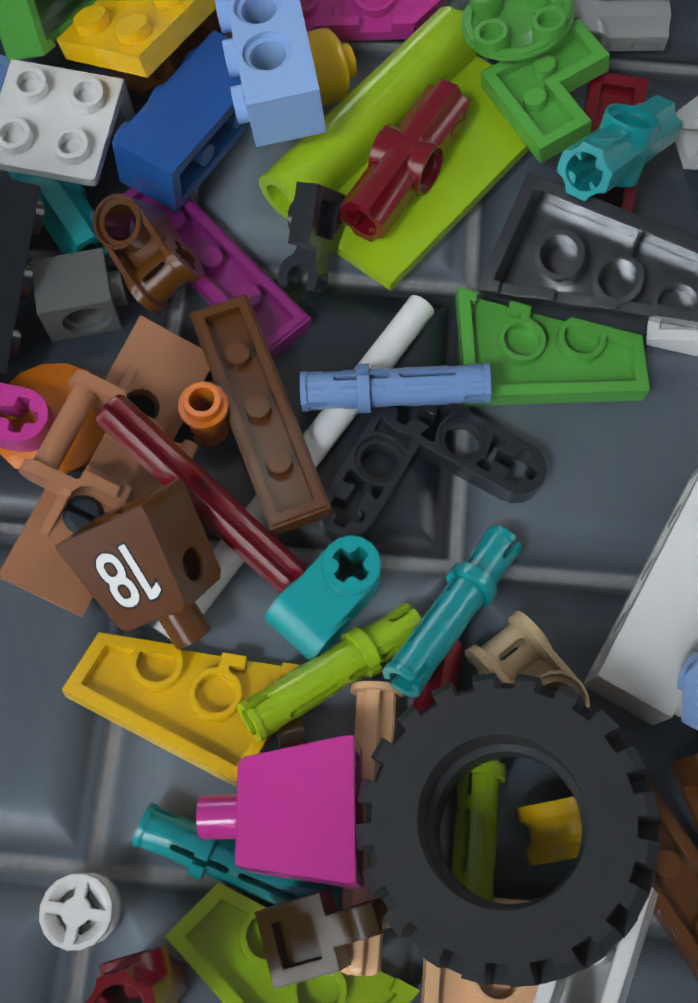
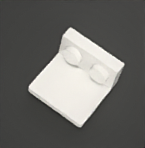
(59, 121)

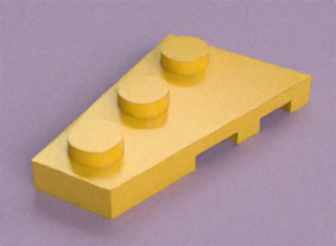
(175, 697)

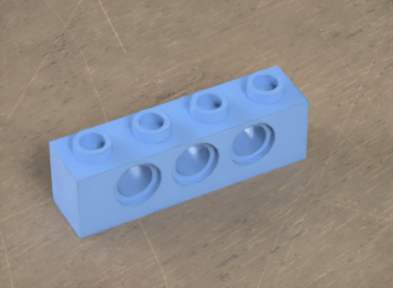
(275, 69)

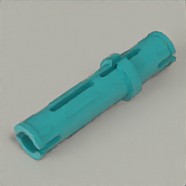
(466, 591)
(179, 841)

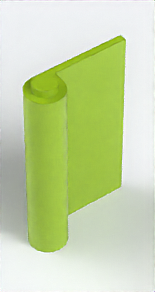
(471, 164)

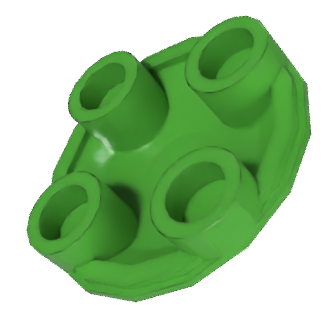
(516, 27)

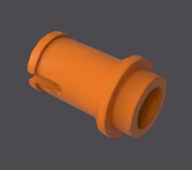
(204, 410)

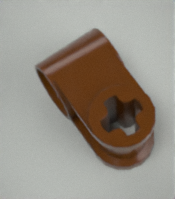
(153, 257)

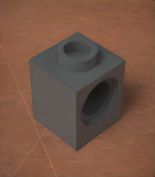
(78, 294)

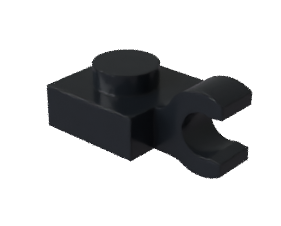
(315, 231)

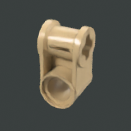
(532, 657)

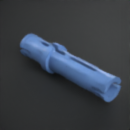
(394, 387)

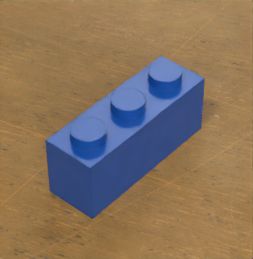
(181, 129)

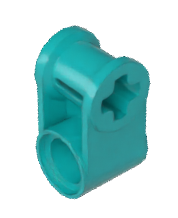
(318, 604)

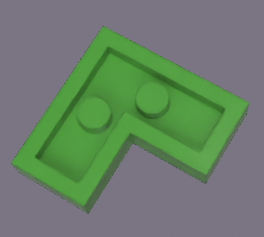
(536, 91)

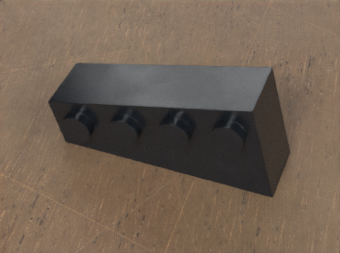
(592, 259)

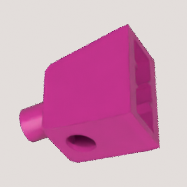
(294, 813)

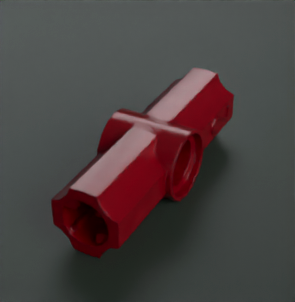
(405, 160)
(141, 978)

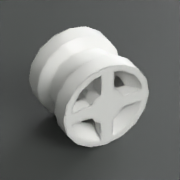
(67, 908)

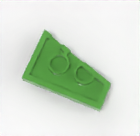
(548, 358)

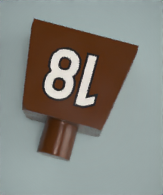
(148, 563)

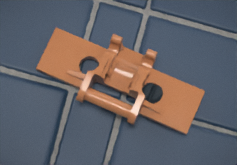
(149, 364)

